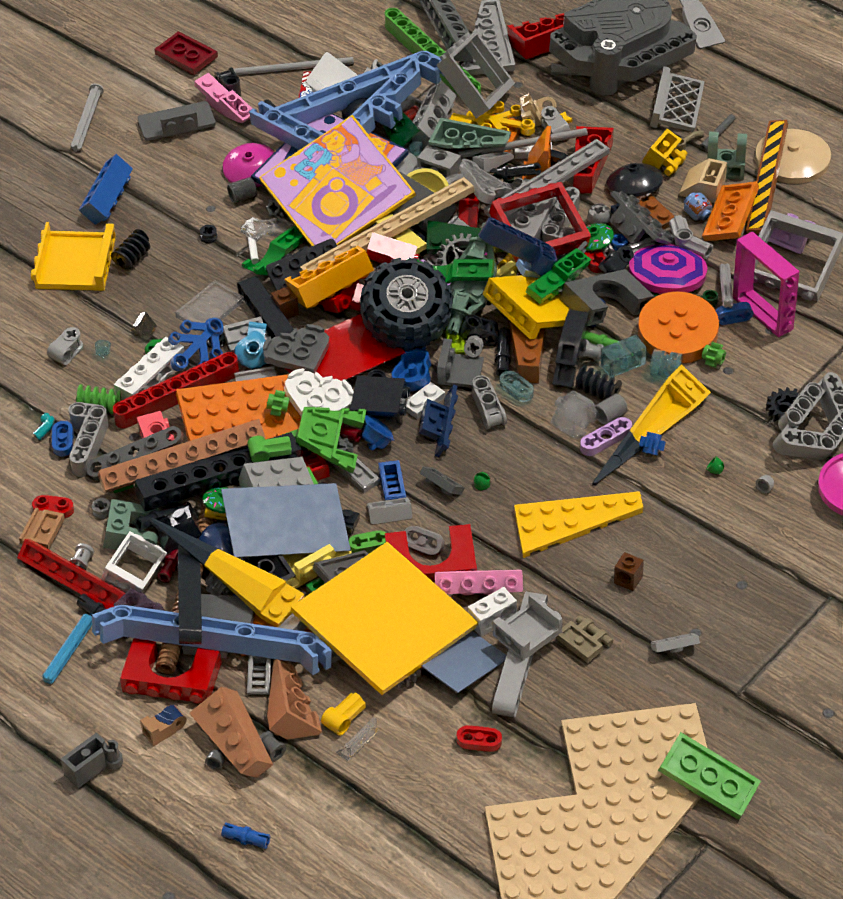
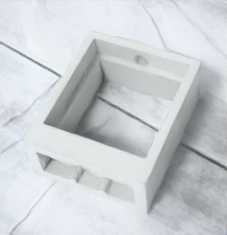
(125, 580)

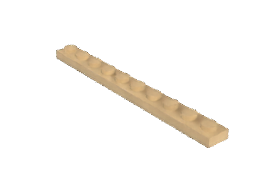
(401, 220)

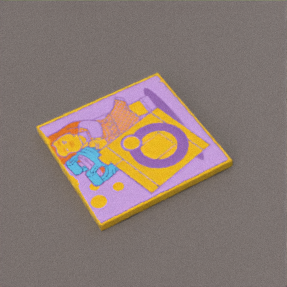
(337, 185)

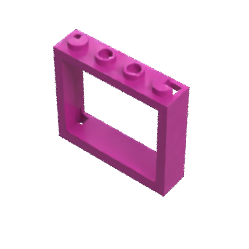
(747, 251)

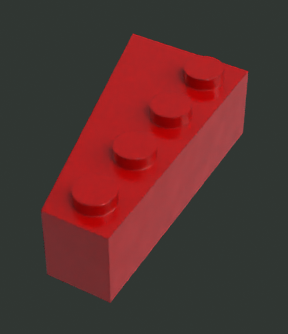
(534, 37)
(587, 178)

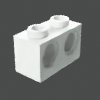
(489, 608)

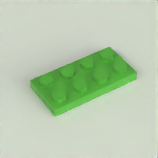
(709, 775)

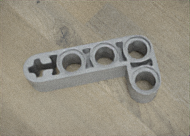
(557, 222)
(93, 424)

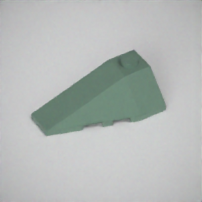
(463, 135)

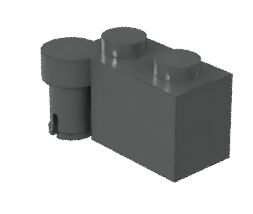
(90, 759)

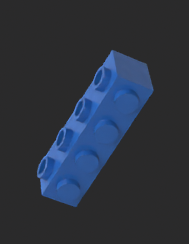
(106, 189)

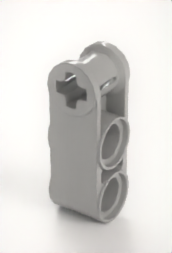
(487, 402)

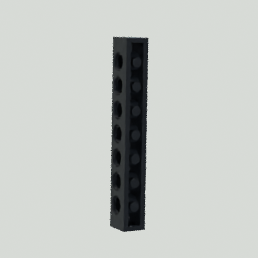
(199, 476)

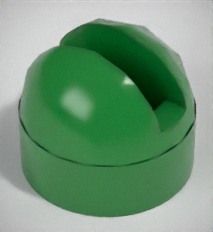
(715, 466)
(481, 481)

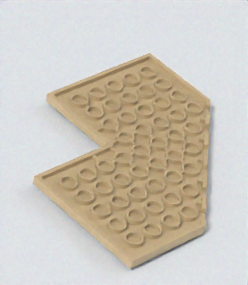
(614, 823)

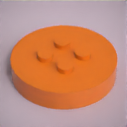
(678, 324)

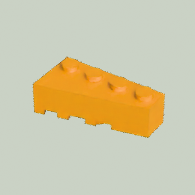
(330, 277)

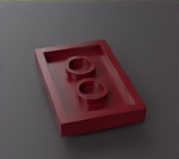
(186, 53)

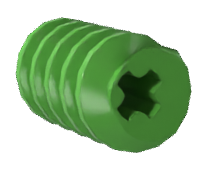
(97, 398)

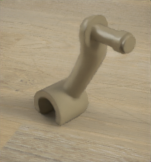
(699, 133)

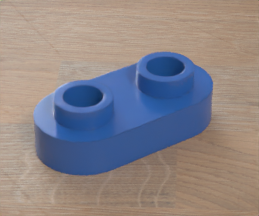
(62, 438)

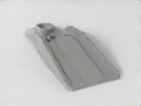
(700, 22)

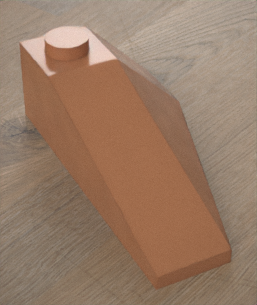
(288, 705)

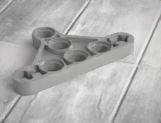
(485, 185)

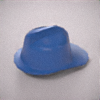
(376, 433)

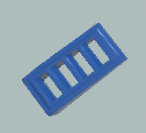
(390, 467)

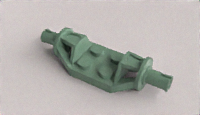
(470, 291)

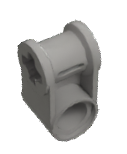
(552, 118)
(66, 346)

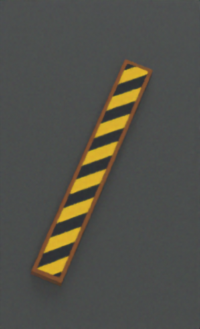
(767, 174)

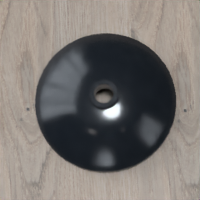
(635, 179)

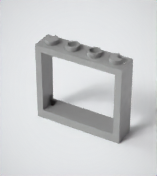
(489, 65)
(807, 230)

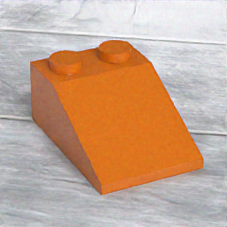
(541, 152)

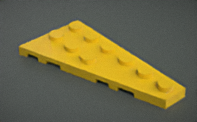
(564, 520)

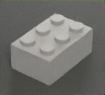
(275, 473)

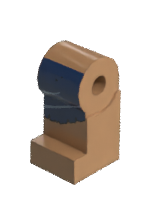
(163, 724)

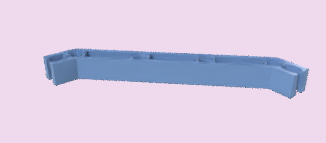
(216, 635)

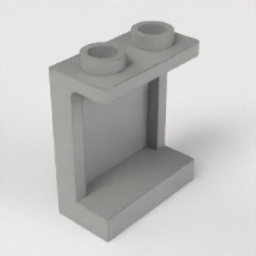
(528, 628)

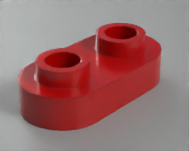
(54, 503)
(479, 738)

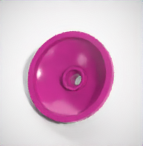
(245, 160)

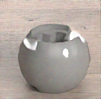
(599, 214)

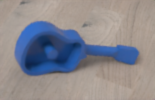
(414, 368)

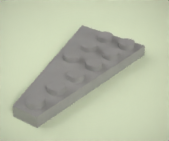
(493, 31)

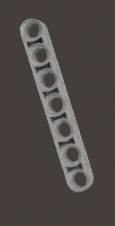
(513, 677)

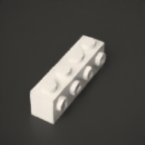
(150, 370)

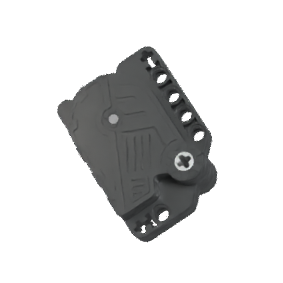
(620, 41)

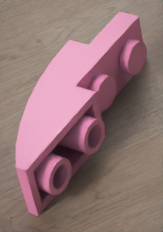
(222, 100)

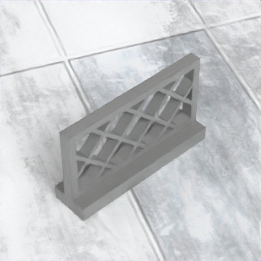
(661, 108)

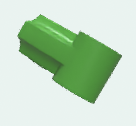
(263, 449)

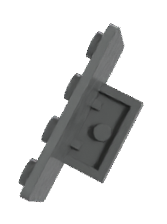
(176, 120)
(422, 192)
(636, 220)

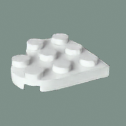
(313, 390)

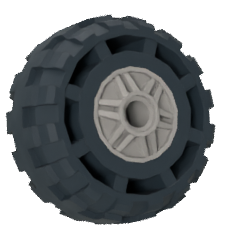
(406, 303)

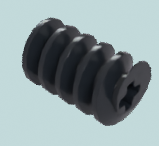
(131, 249)
(595, 385)

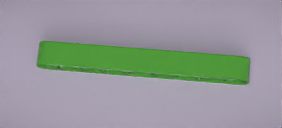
(416, 40)

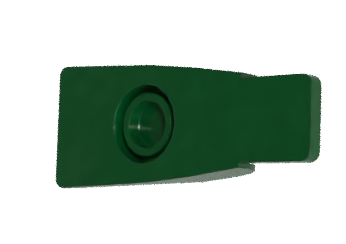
(402, 131)

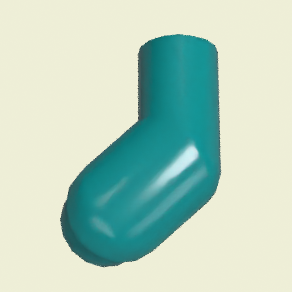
(48, 422)

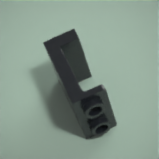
(381, 396)

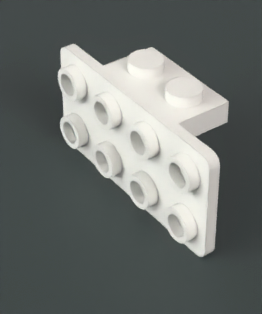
(328, 72)

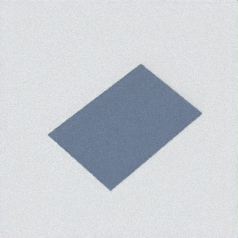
(284, 519)
(465, 662)

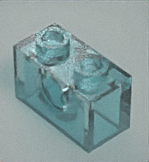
(623, 356)

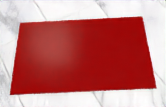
(353, 350)

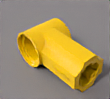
(340, 717)

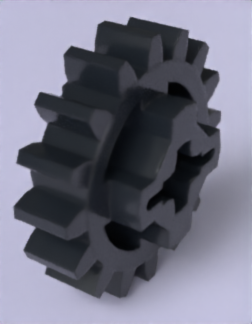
(780, 402)

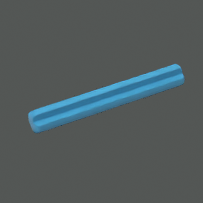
(67, 649)

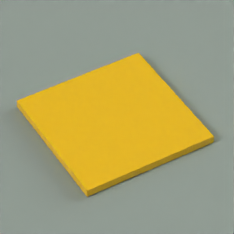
(384, 617)

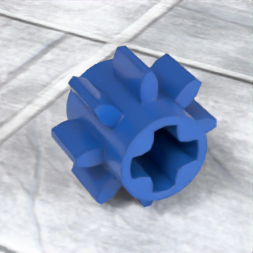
(652, 443)

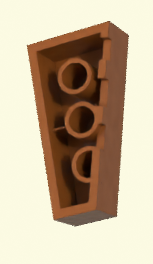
(527, 352)

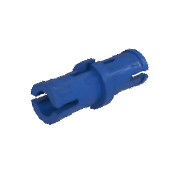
(245, 835)

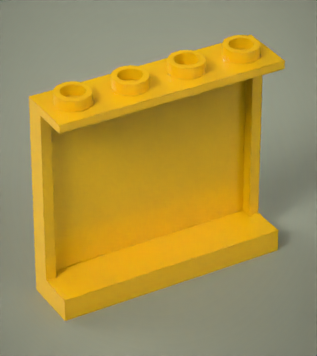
(73, 259)
(521, 309)

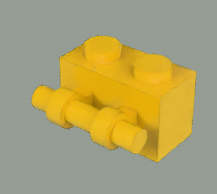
(661, 151)

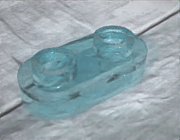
(516, 386)

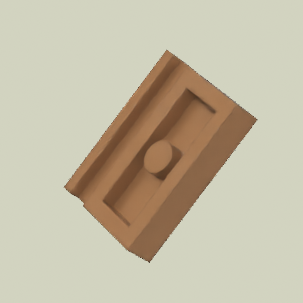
(42, 527)

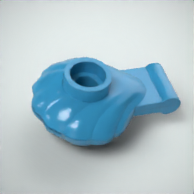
(250, 349)

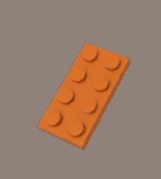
(730, 211)

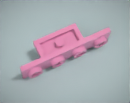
(479, 581)

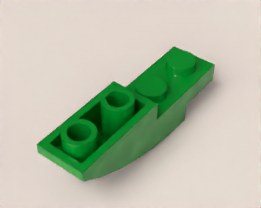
(563, 271)

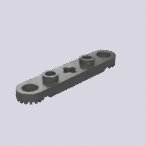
(144, 446)

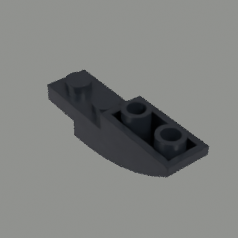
(570, 348)

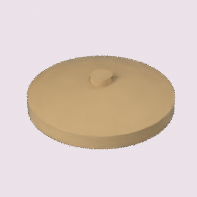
(803, 157)

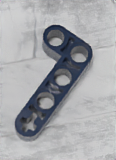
(519, 244)

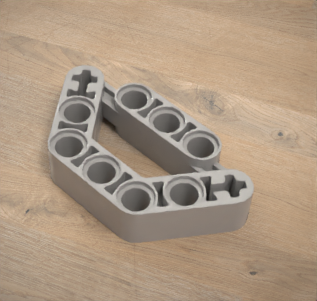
(809, 443)

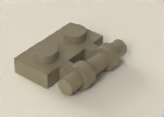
(580, 642)

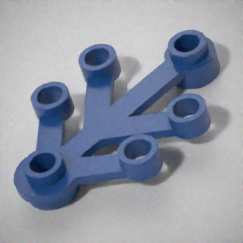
(198, 341)

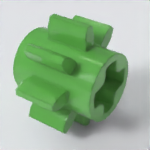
(713, 354)
(277, 403)

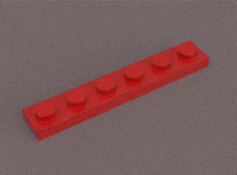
(69, 573)

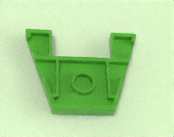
(320, 433)

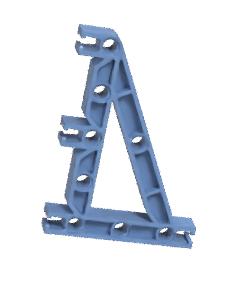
(383, 86)

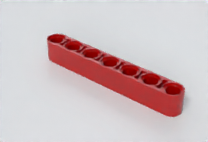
(163, 395)

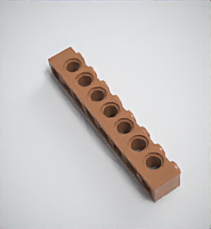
(185, 453)

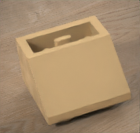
(705, 179)

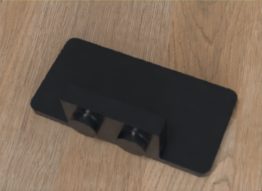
(290, 263)

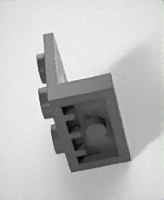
(457, 368)

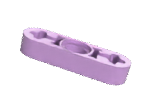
(596, 443)

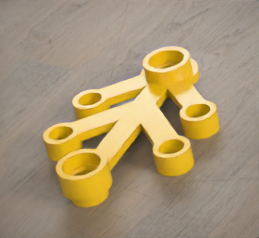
(526, 127)

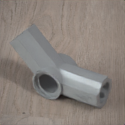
(684, 238)

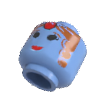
(697, 206)

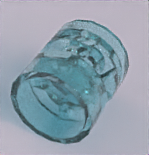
(665, 363)

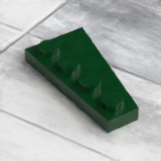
(438, 232)

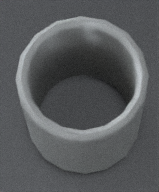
(611, 409)

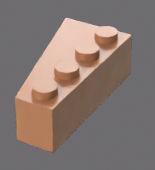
(233, 731)

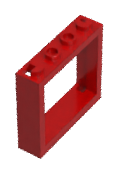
(561, 245)

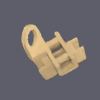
(532, 109)

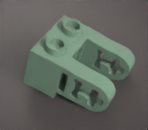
(734, 158)
(119, 518)

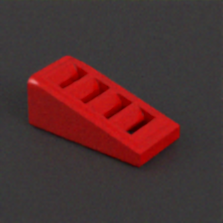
(319, 472)

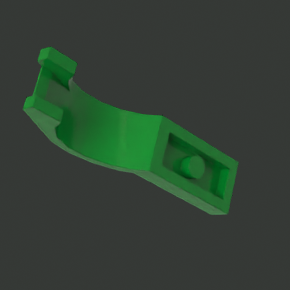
(277, 249)
(467, 270)

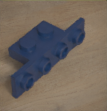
(437, 420)

